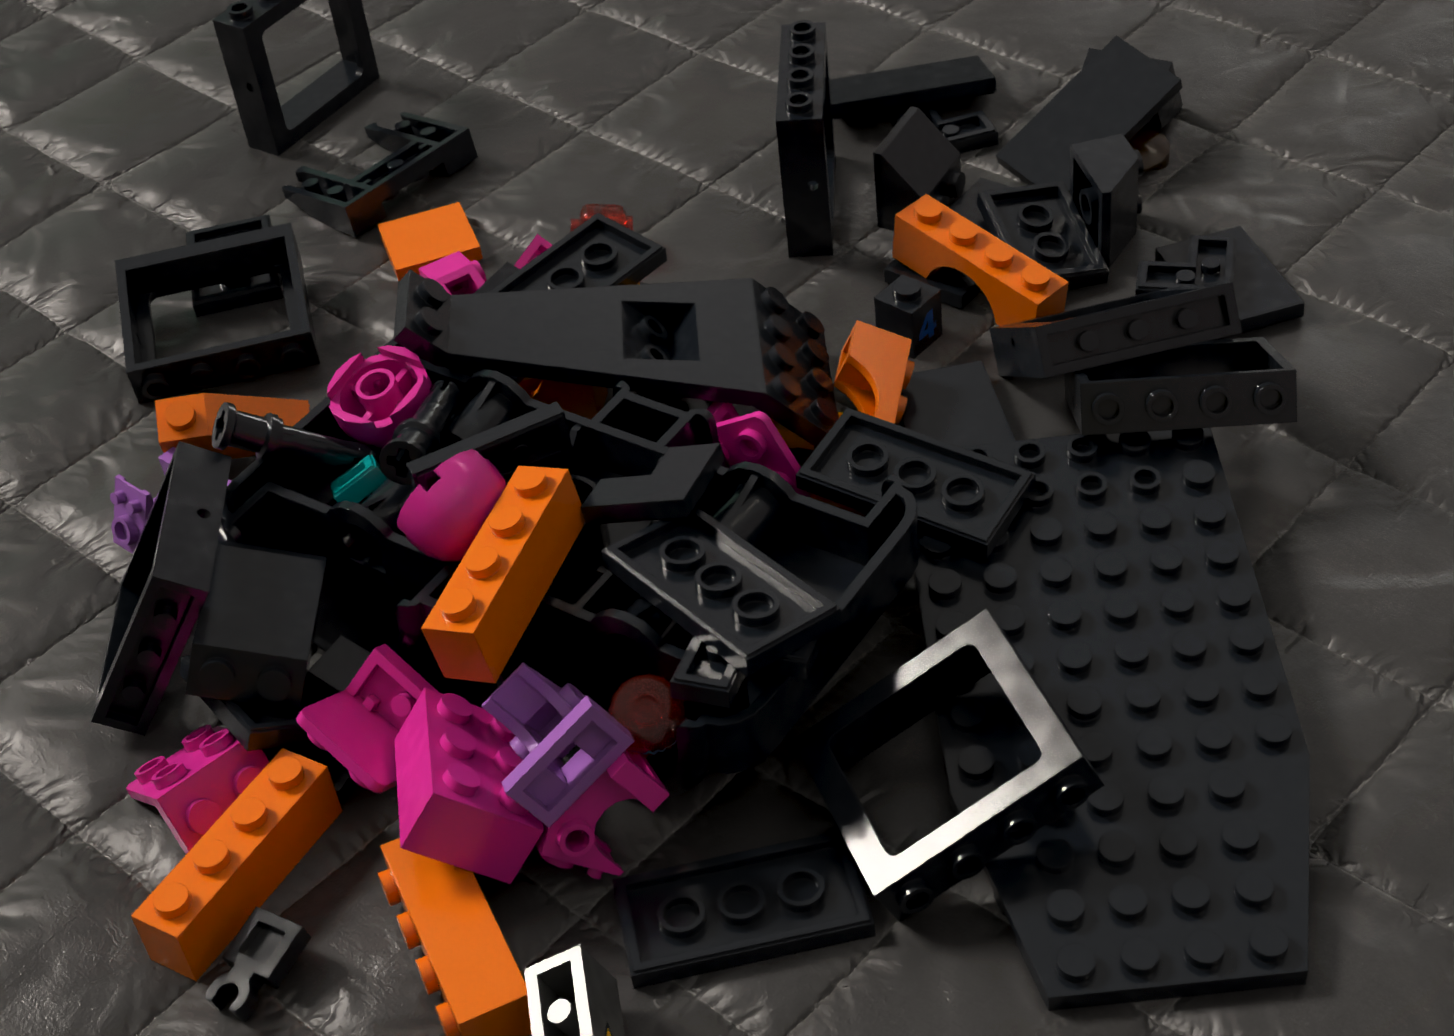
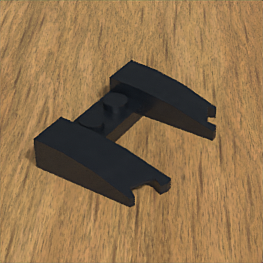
(356, 204)

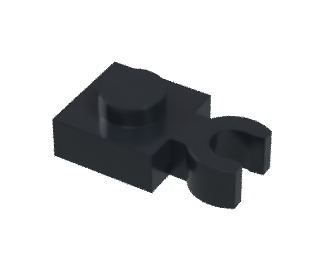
(258, 955)

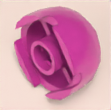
(377, 393)
(454, 508)

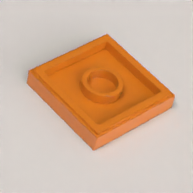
(428, 237)

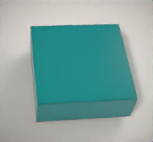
(358, 481)

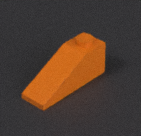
(193, 417)

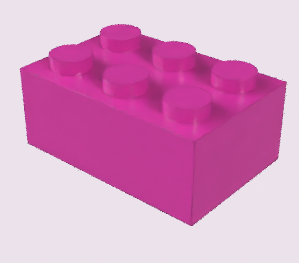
(452, 789)

